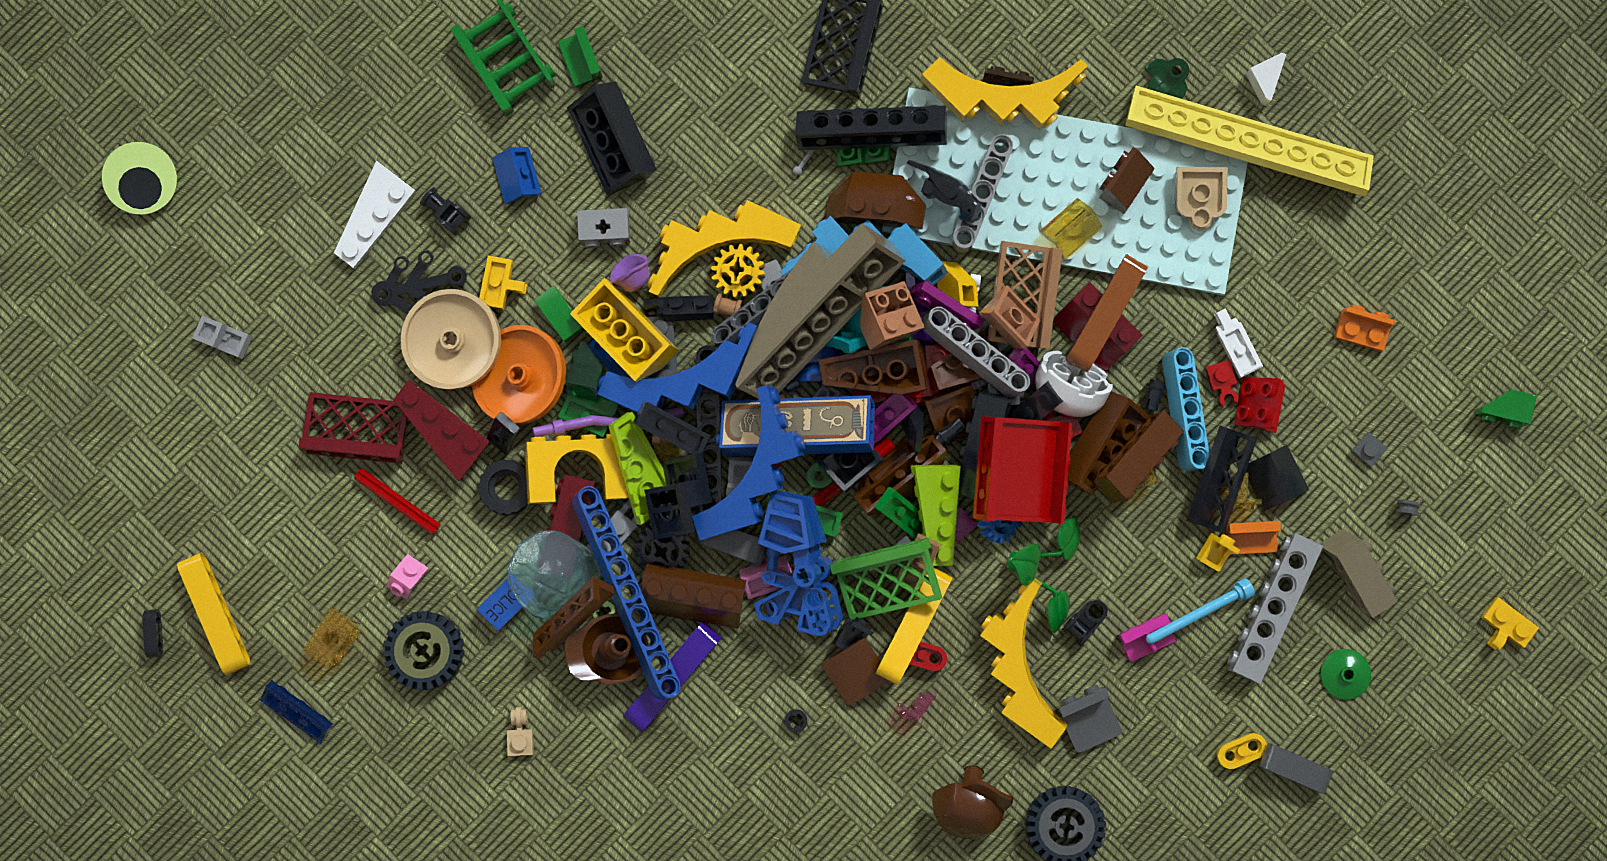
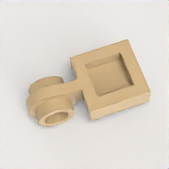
(520, 740)

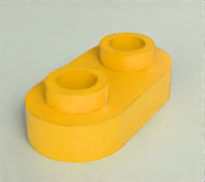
(1240, 750)

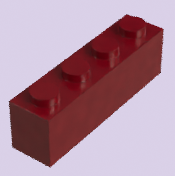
(563, 513)

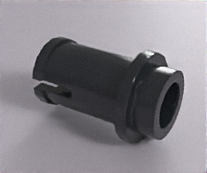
(1153, 395)
(949, 432)

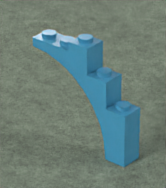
(919, 258)

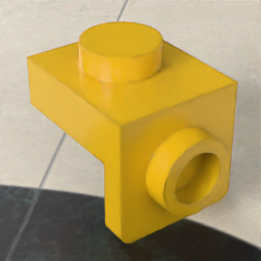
(1216, 551)

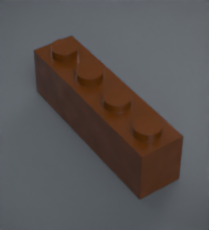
(1139, 457)

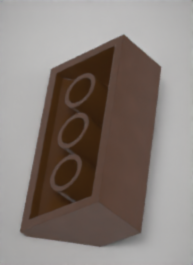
(693, 595)

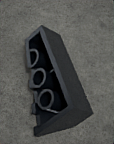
(988, 405)

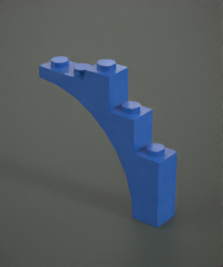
(763, 476)

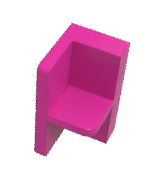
(1135, 641)

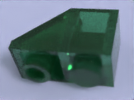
(584, 374)

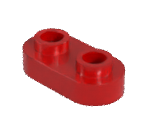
(922, 655)

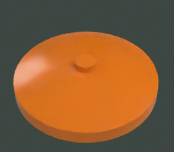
(524, 377)

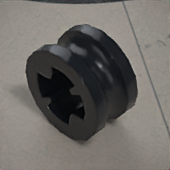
(797, 728)

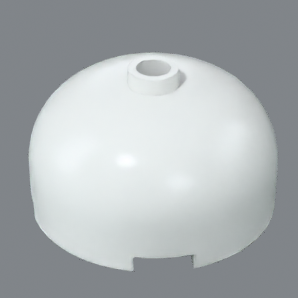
(1079, 394)

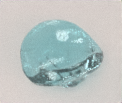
(549, 571)

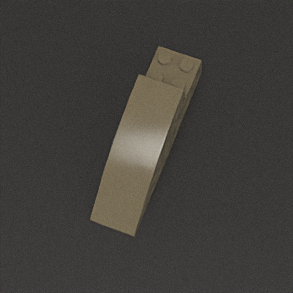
(814, 306)

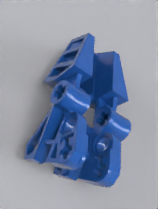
(795, 527)

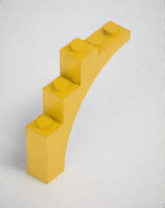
(1035, 101)
(685, 244)
(1026, 705)

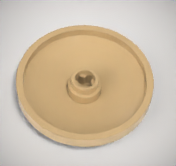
(450, 339)

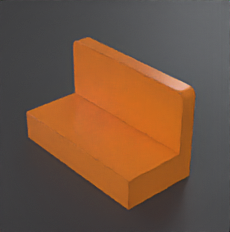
(1254, 536)

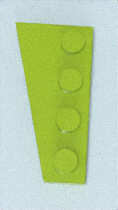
(637, 463)
(938, 500)

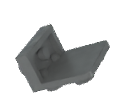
(1089, 718)

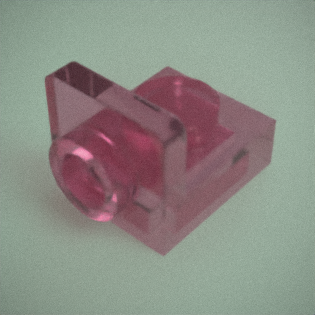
(921, 704)

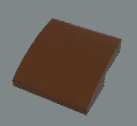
(854, 671)

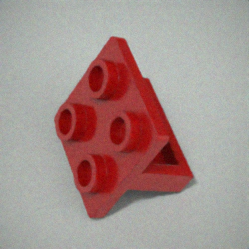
(1260, 403)

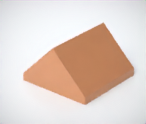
(1011, 318)

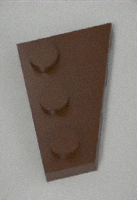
(952, 372)

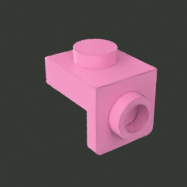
(406, 576)

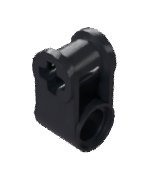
(1085, 622)

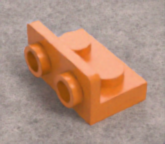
(1364, 327)

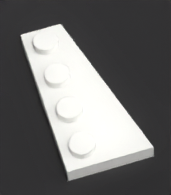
(375, 211)

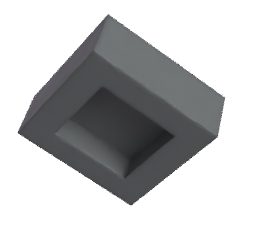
(1369, 449)

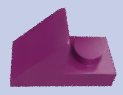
(1027, 362)

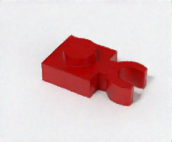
(1221, 378)

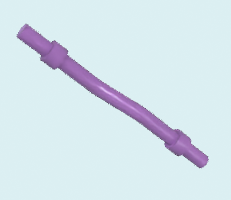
(559, 427)

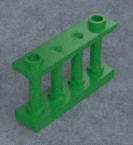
(479, 58)

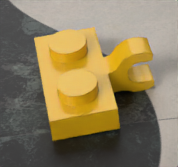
(497, 282)
(1508, 625)

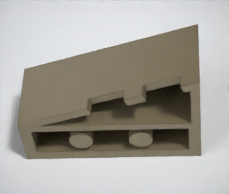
(1360, 572)

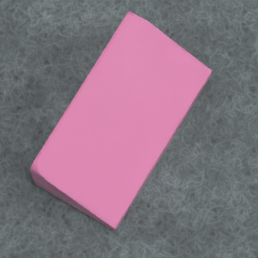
(753, 575)

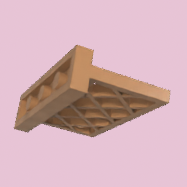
(1045, 292)

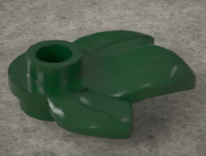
(1163, 78)

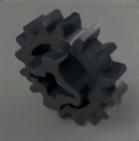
(654, 554)

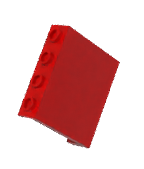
(1022, 470)

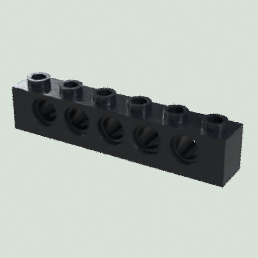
(871, 127)

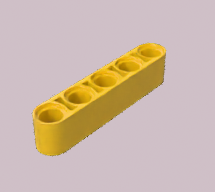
(213, 613)
(911, 632)

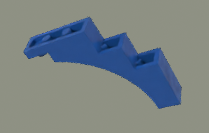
(715, 373)

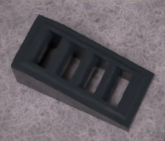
(913, 428)

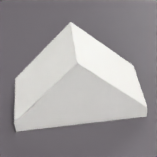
(1265, 77)

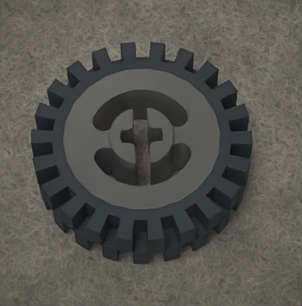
(1090, 829)

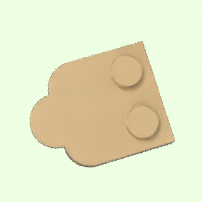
(1201, 194)

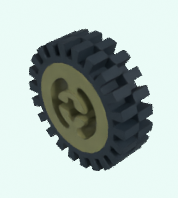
(405, 667)

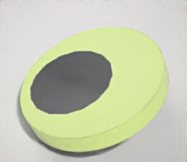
(139, 178)

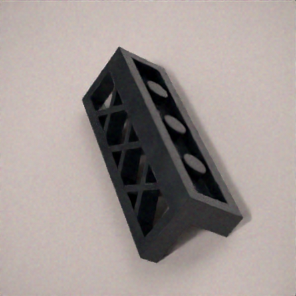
(1217, 477)

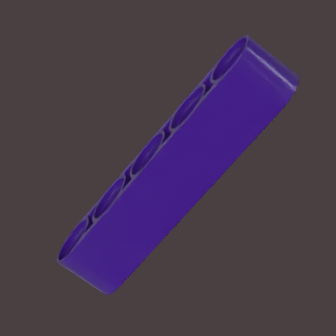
(685, 663)

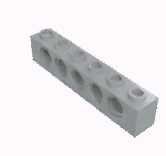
(1308, 553)

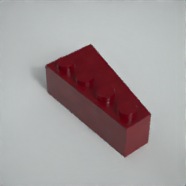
(444, 431)

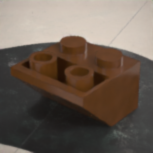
(1124, 185)

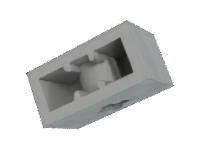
(591, 221)

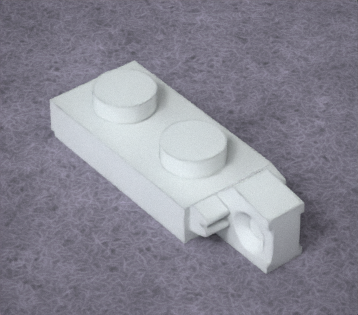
(1236, 344)

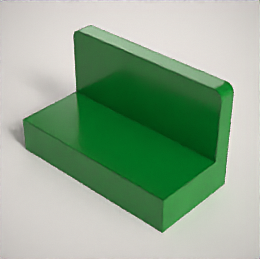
(580, 58)

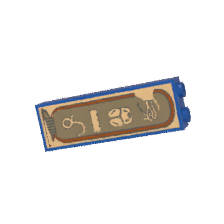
(824, 422)

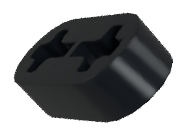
(152, 633)

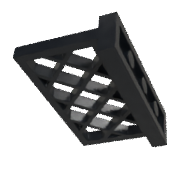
(861, 53)

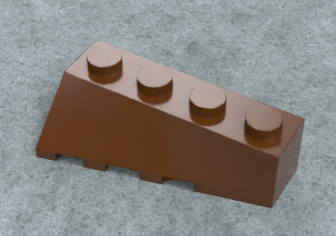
(1103, 439)

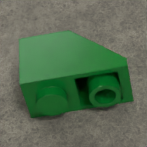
(1510, 407)

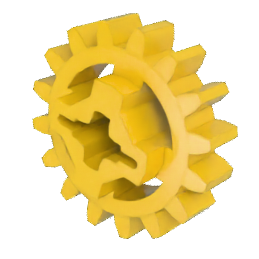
(738, 261)

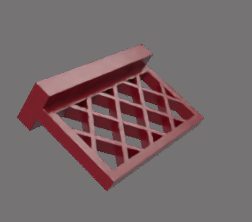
(346, 447)

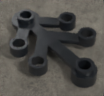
(413, 285)

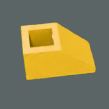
(959, 285)

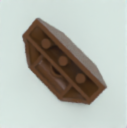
(878, 198)
(897, 473)

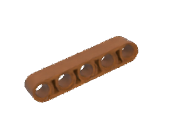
(1107, 313)

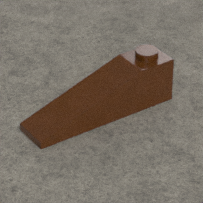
(886, 369)

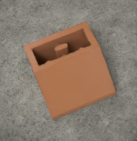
(889, 316)

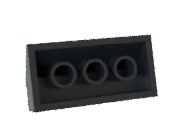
(611, 137)

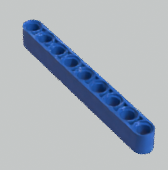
(626, 606)

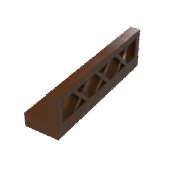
(571, 616)

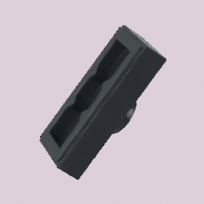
(503, 432)

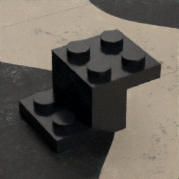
(684, 488)

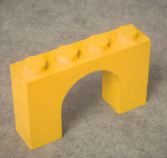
(543, 456)

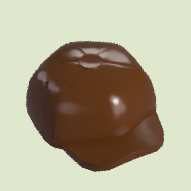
(602, 652)
(970, 807)

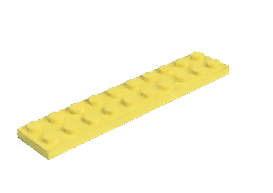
(1250, 141)

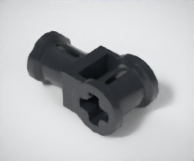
(448, 213)

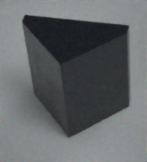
(848, 468)
(1276, 478)

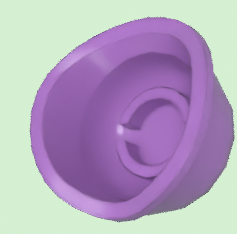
(631, 272)

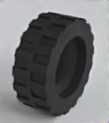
(487, 487)

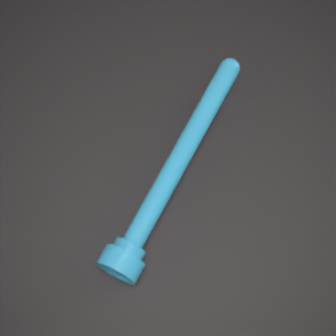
(1242, 590)

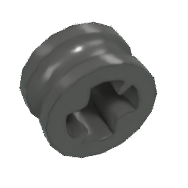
(1408, 507)

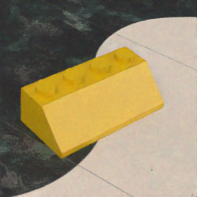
(624, 331)

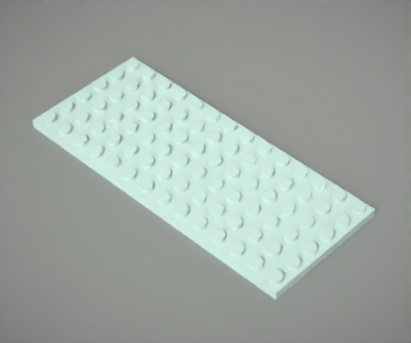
(1069, 163)

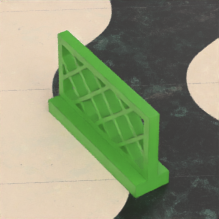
(887, 557)

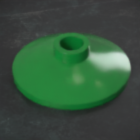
(1333, 674)

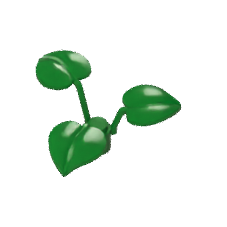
(1026, 564)

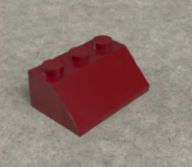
(1076, 314)

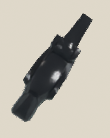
(949, 191)

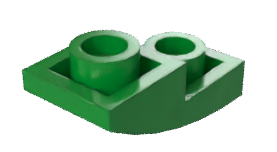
(863, 156)
(558, 313)

